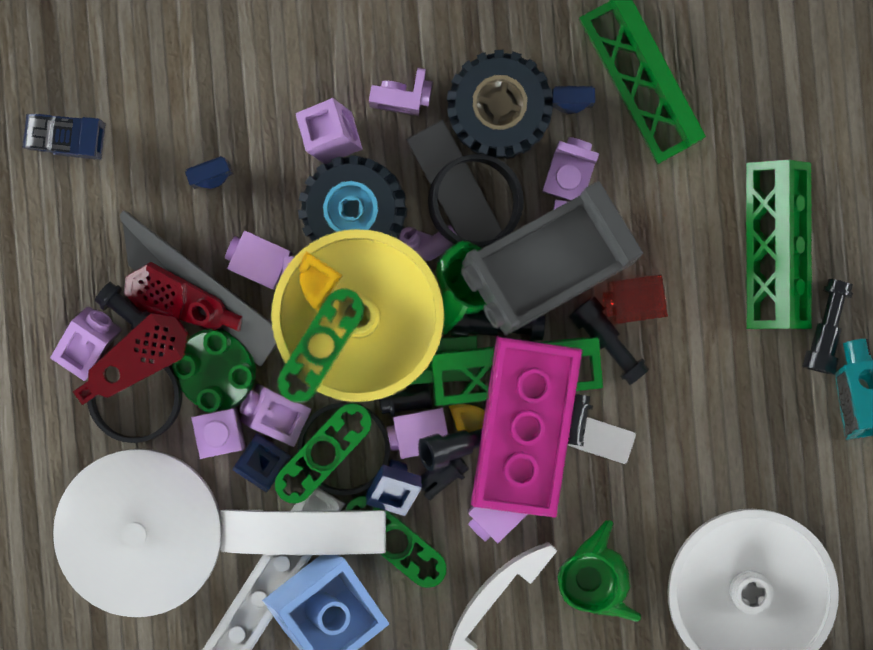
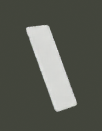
(607, 441)

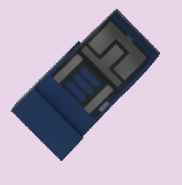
(64, 135)

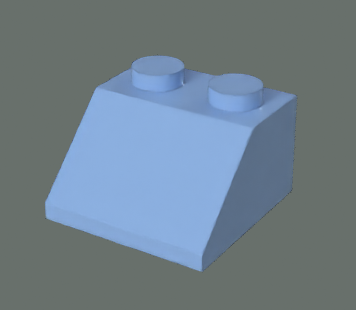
(326, 607)

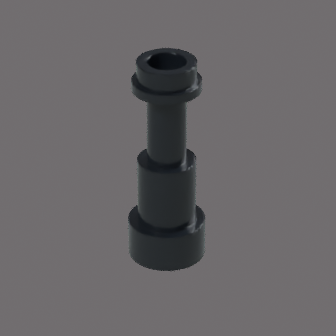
(111, 297)
(479, 324)
(597, 325)
(827, 334)
(438, 450)

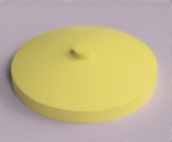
(398, 324)

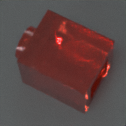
(635, 299)

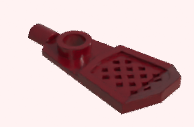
(167, 294)
(130, 362)

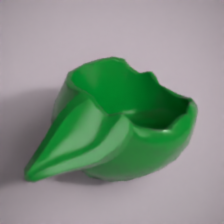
(455, 292)
(597, 578)

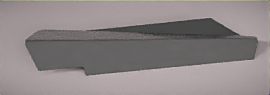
(147, 246)

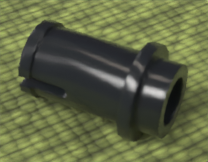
(409, 398)
(579, 419)
(438, 479)

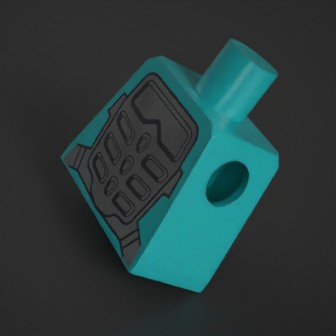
(854, 399)

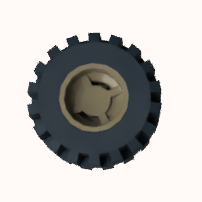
(500, 104)

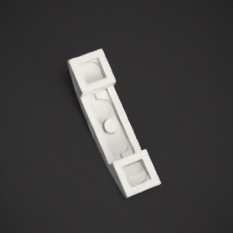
(303, 532)
(526, 564)

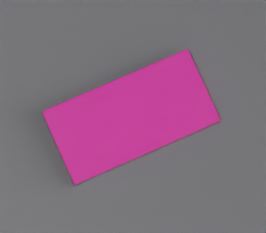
(526, 427)

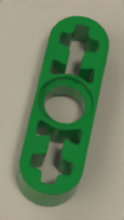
(347, 323)
(309, 482)
(425, 553)

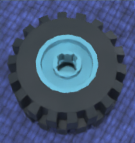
(352, 196)

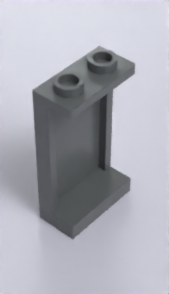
(551, 259)

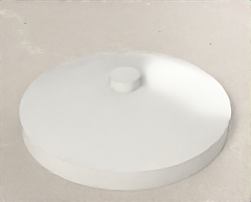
(137, 532)
(752, 585)

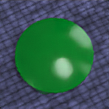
(215, 370)

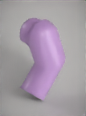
(424, 244)

